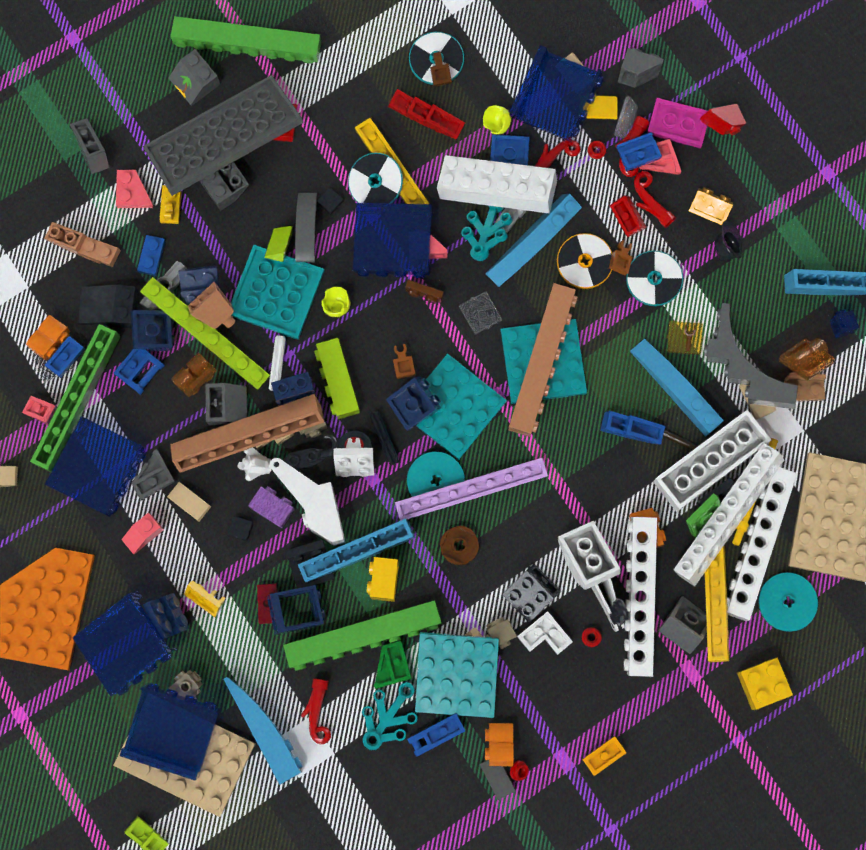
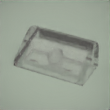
(626, 118)

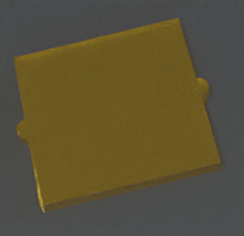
(677, 338)

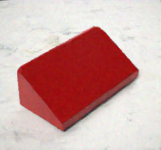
(628, 216)

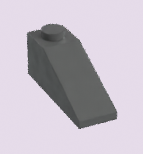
(90, 146)

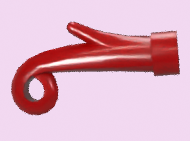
(639, 126)
(548, 158)
(651, 205)
(313, 708)

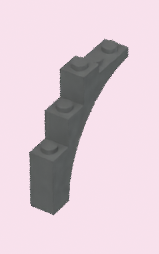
(762, 389)

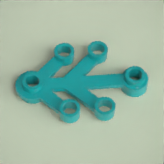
(480, 249)
(386, 719)

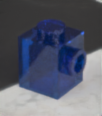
(844, 323)

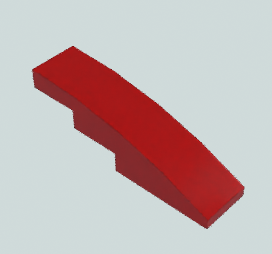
(425, 114)

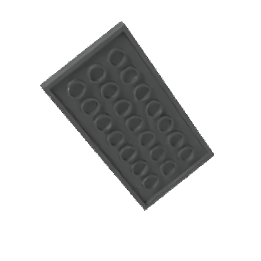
(222, 134)

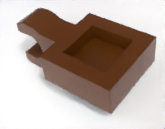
(440, 72)

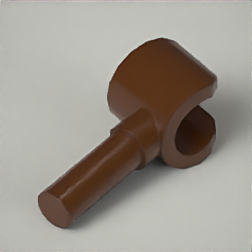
(689, 337)

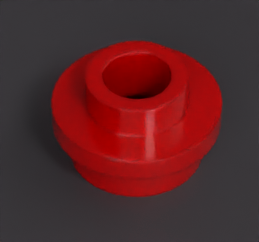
(599, 145)
(597, 634)
(519, 771)

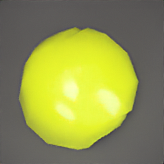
(497, 119)
(336, 302)

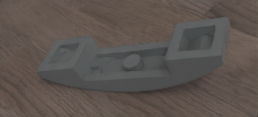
(305, 227)

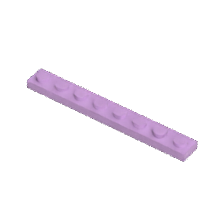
(471, 489)

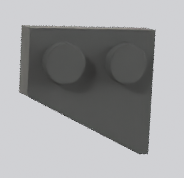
(153, 477)

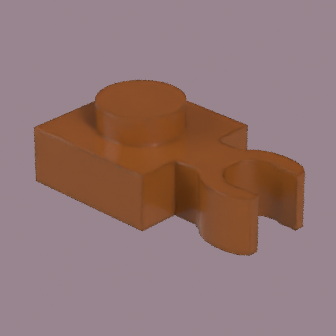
(620, 259)
(403, 365)

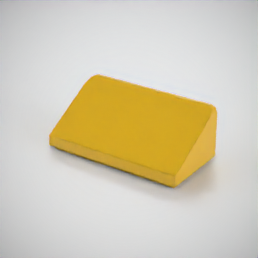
(603, 108)

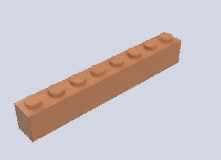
(542, 359)
(247, 433)

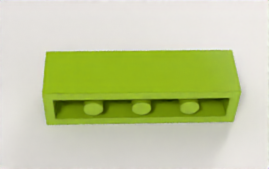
(337, 378)

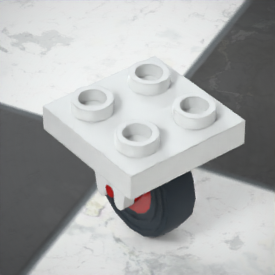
(354, 455)

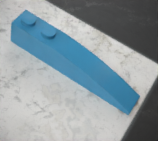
(534, 239)
(825, 282)
(677, 387)
(357, 550)
(270, 740)

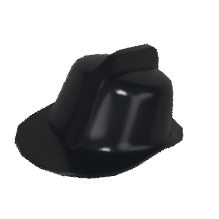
(729, 242)

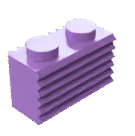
(271, 506)

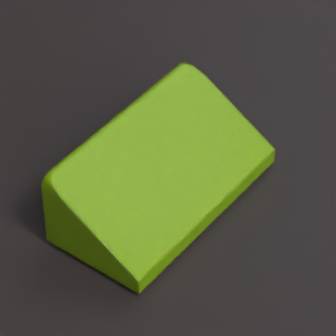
(279, 243)

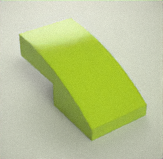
(145, 835)

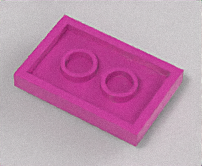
(677, 123)

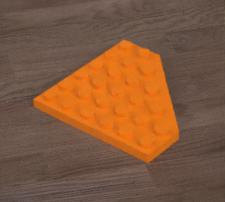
(44, 608)

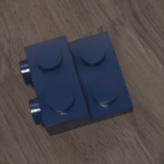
(195, 281)
(152, 330)
(414, 402)
(167, 615)

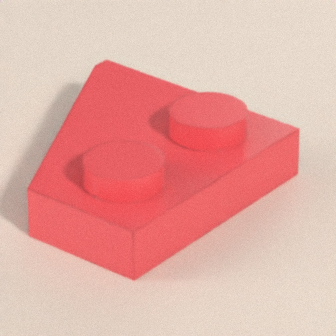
(667, 163)
(130, 191)

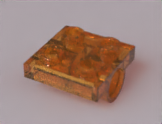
(808, 358)
(193, 377)

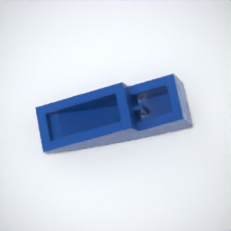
(632, 427)

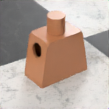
(212, 308)

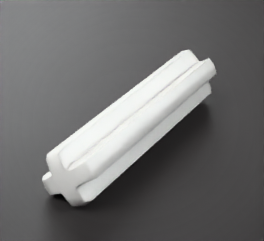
(277, 360)

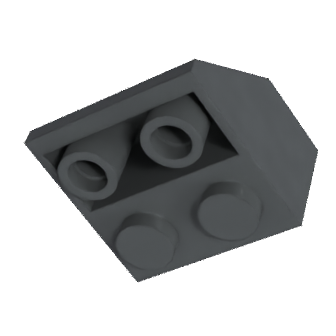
(639, 68)
(225, 185)
(225, 403)

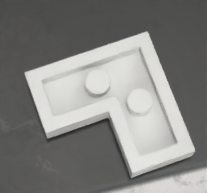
(545, 629)

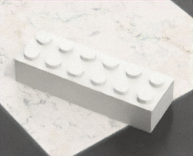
(497, 184)
(711, 460)

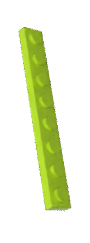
(205, 334)

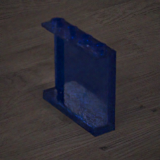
(556, 95)
(392, 239)
(96, 466)
(123, 645)
(171, 731)

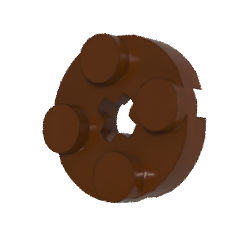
(464, 555)

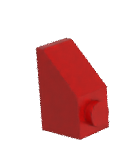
(724, 119)

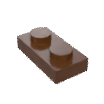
(416, 289)

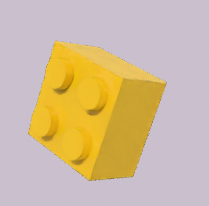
(384, 579)
(764, 684)

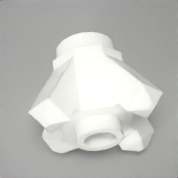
(254, 464)

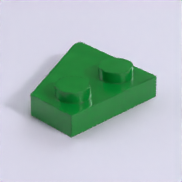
(392, 666)

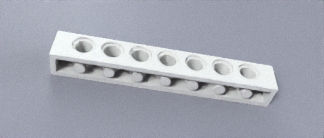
(729, 514)
(743, 611)
(644, 666)

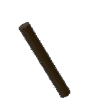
(679, 440)

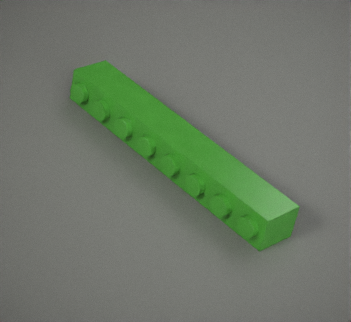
(246, 39)
(75, 398)
(362, 634)

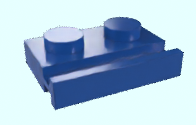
(639, 152)

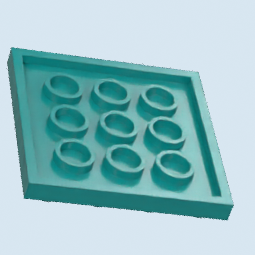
(276, 293)
(568, 374)
(465, 407)
(457, 675)

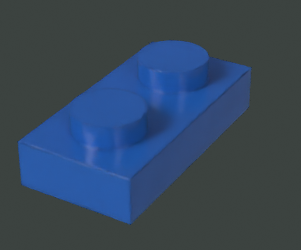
(151, 255)
(64, 357)

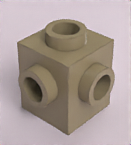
(187, 683)

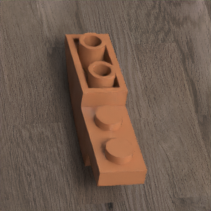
(82, 245)

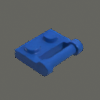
(133, 365)

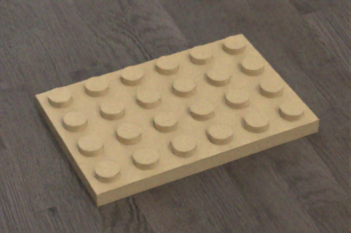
(831, 519)
(218, 777)

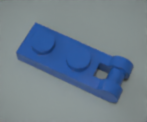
(437, 734)

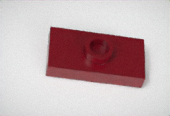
(263, 608)

